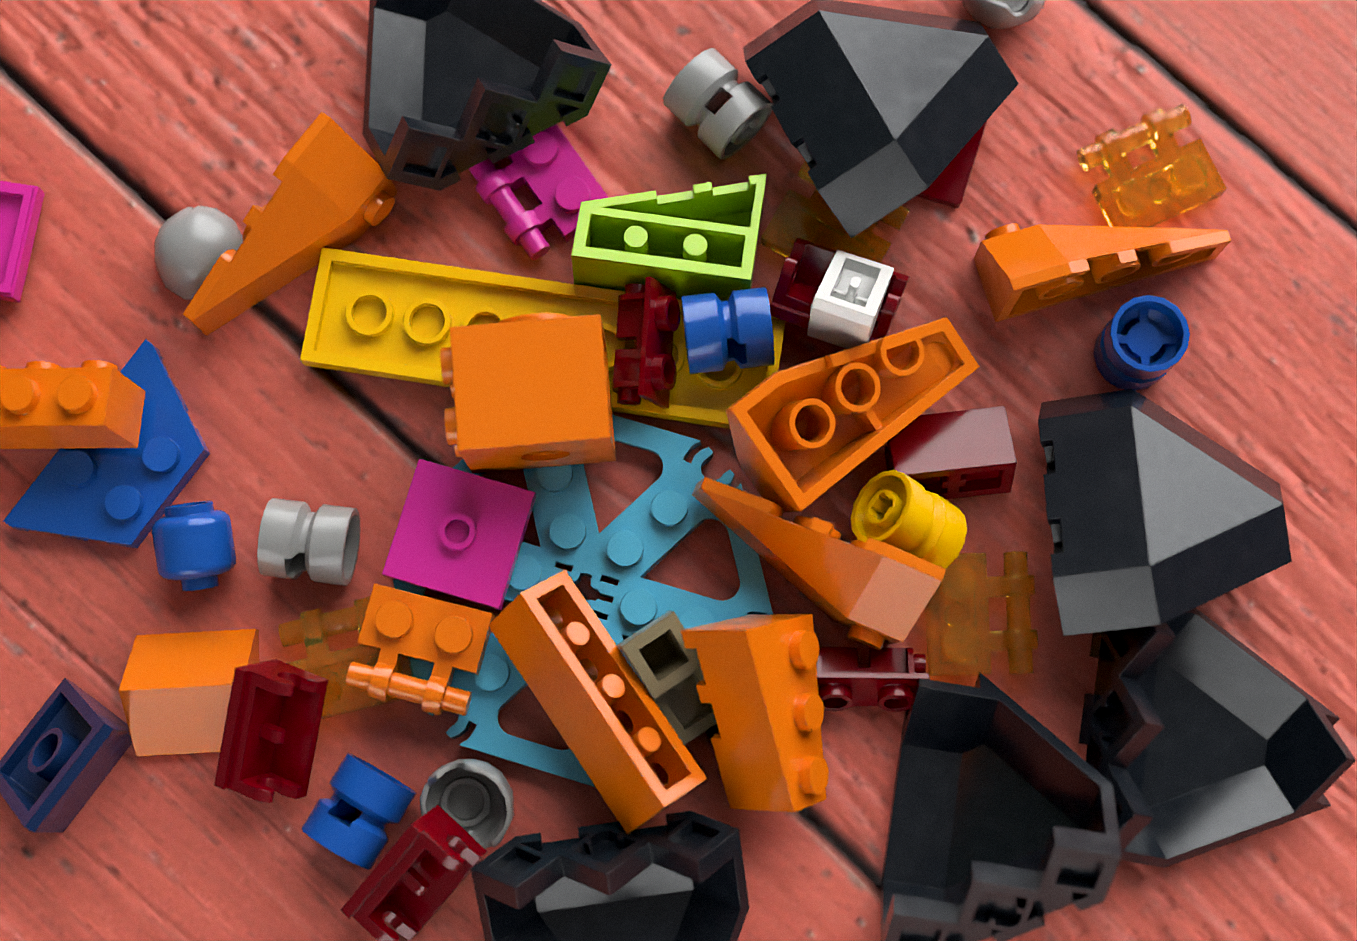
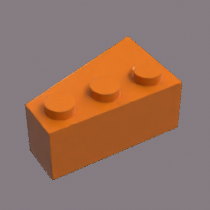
(765, 707)

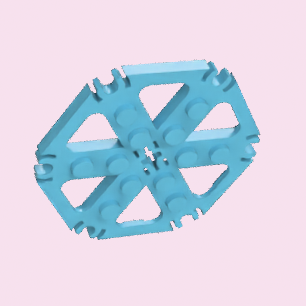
(620, 552)

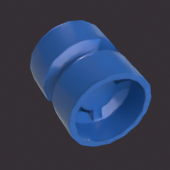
(728, 330)
(1141, 342)
(361, 788)

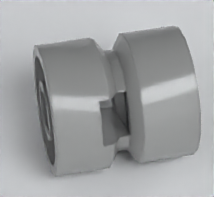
(702, 91)
(307, 541)

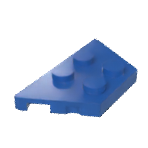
(119, 491)

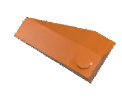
(324, 200)
(1067, 262)
(830, 414)
(855, 583)

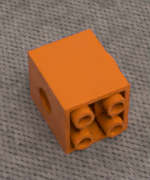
(529, 393)

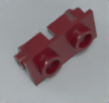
(650, 317)
(885, 684)

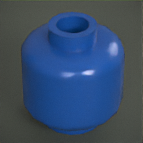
(194, 544)

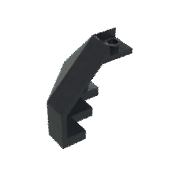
(470, 82)
(877, 98)
(1149, 513)
(1202, 739)
(990, 821)
(616, 885)

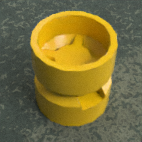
(909, 518)

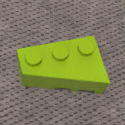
(682, 239)

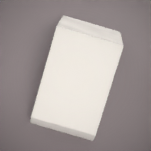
(849, 300)

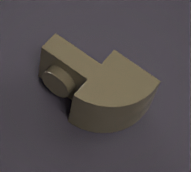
(670, 674)

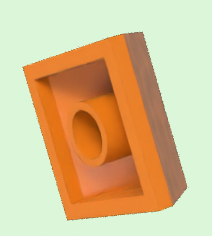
(181, 688)

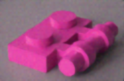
(555, 179)

